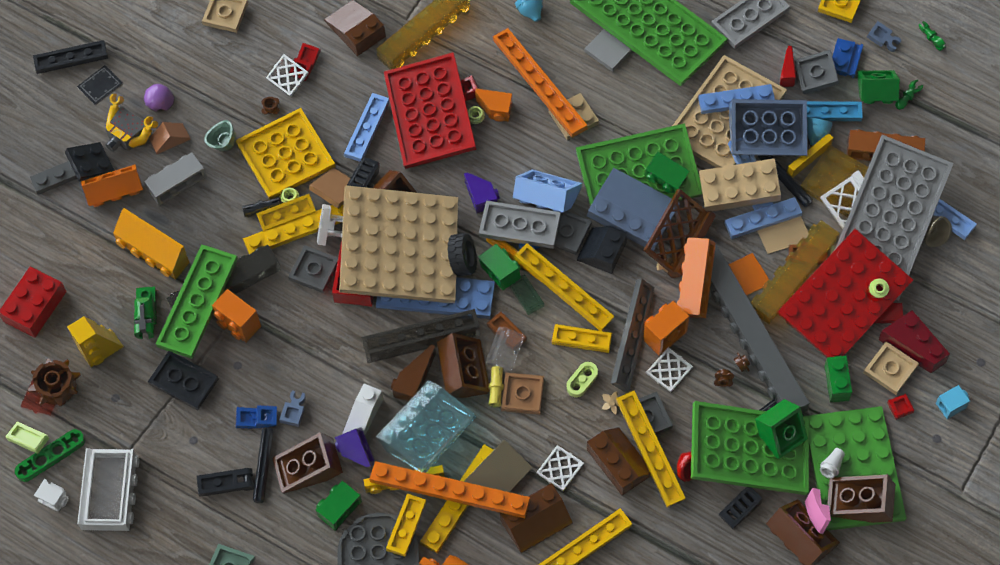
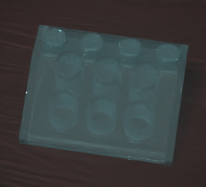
(425, 427)

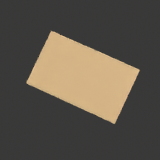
(783, 234)

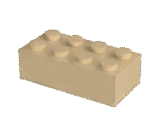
(740, 185)

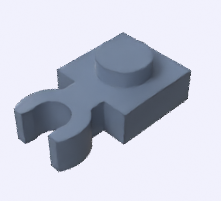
(881, 35)
(293, 412)

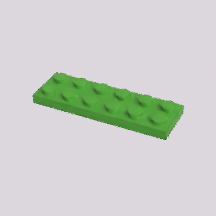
(195, 300)

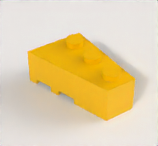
(93, 340)

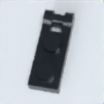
(225, 482)

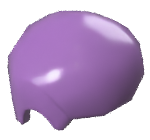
(158, 97)

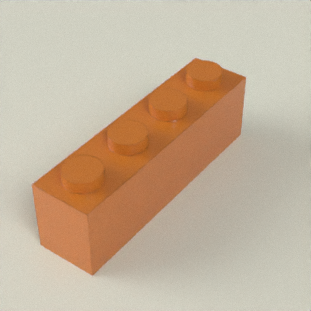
(696, 276)

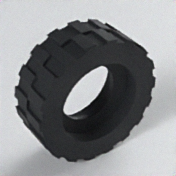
(462, 254)

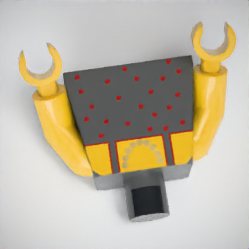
(125, 127)

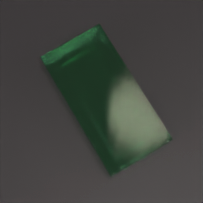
(526, 295)

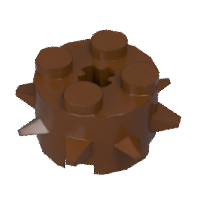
(54, 382)

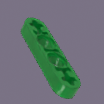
(52, 458)

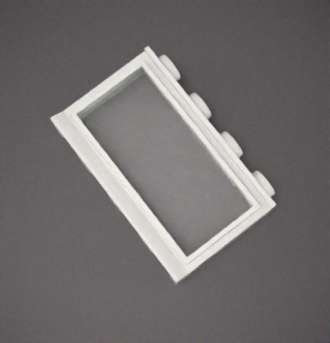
(108, 489)

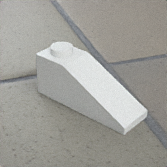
(364, 409)

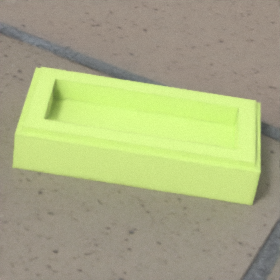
(27, 437)

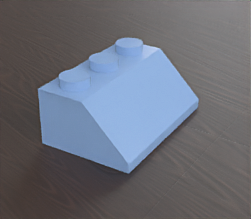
(546, 190)

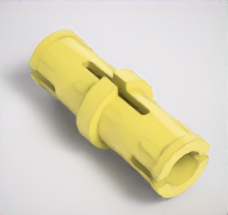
(496, 386)

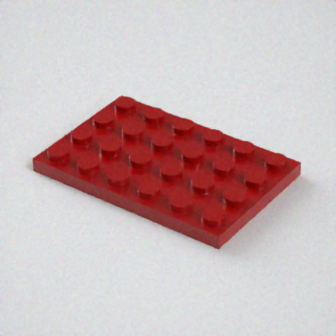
(429, 110)
(836, 302)

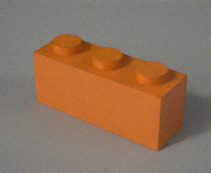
(112, 186)

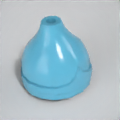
(530, 8)
(817, 129)

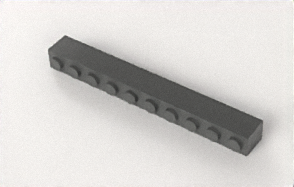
(753, 335)

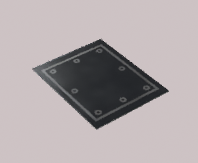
(99, 84)

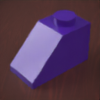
(480, 191)
(355, 447)

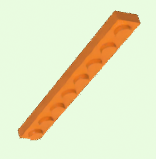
(540, 83)
(450, 489)

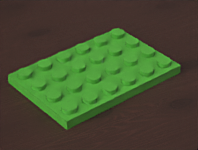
(634, 154)
(866, 448)
(732, 452)

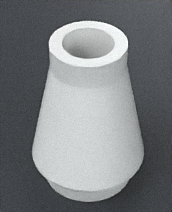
(831, 465)

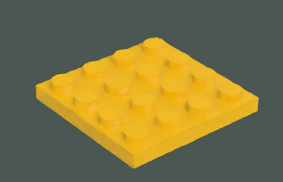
(285, 153)

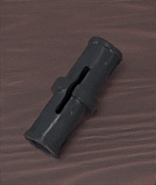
(254, 208)

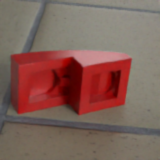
(306, 59)

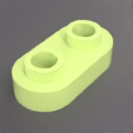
(581, 380)

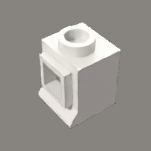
(51, 495)

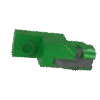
(145, 312)

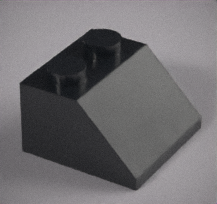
(603, 248)

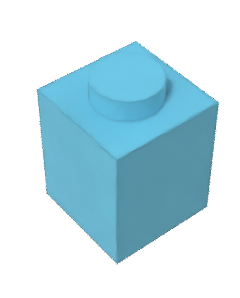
(953, 401)

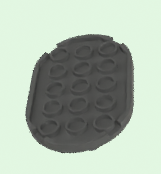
(367, 541)

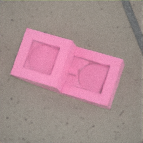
(818, 512)

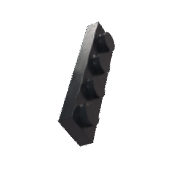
(70, 57)

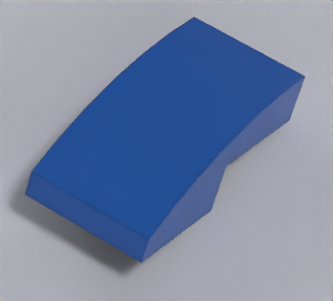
(256, 417)

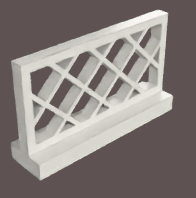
(856, 181)

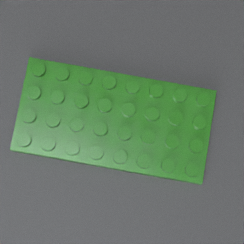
(658, 32)

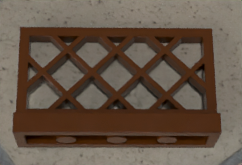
(697, 230)

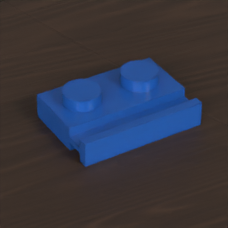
(846, 57)

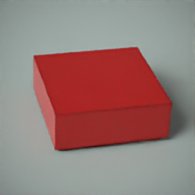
(900, 406)

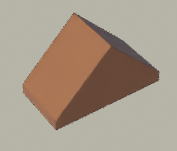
(168, 136)

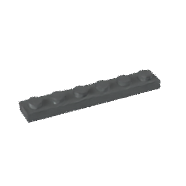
(632, 335)

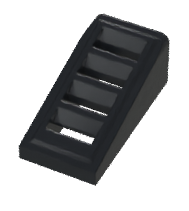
(364, 173)
(753, 495)

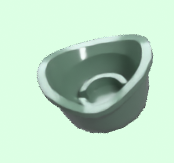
(221, 136)

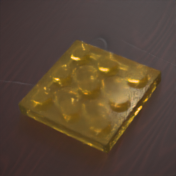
(831, 171)

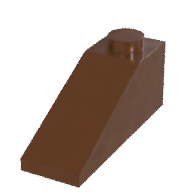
(413, 376)

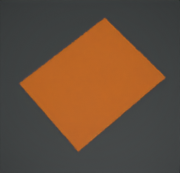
(749, 273)

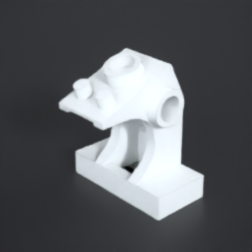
(327, 225)

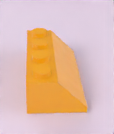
(150, 244)

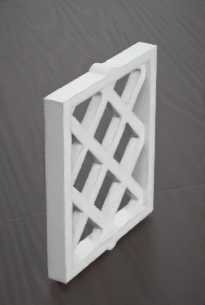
(295, 65)
(679, 359)
(569, 456)

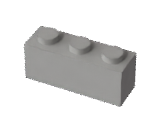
(175, 178)

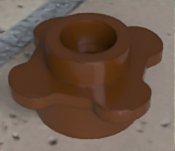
(266, 102)
(742, 362)
(724, 378)

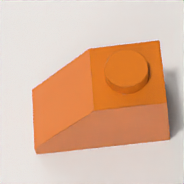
(495, 104)

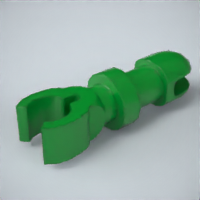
(932, 36)
(908, 95)

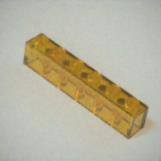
(420, 31)
(795, 271)

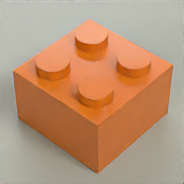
(236, 316)
(665, 327)

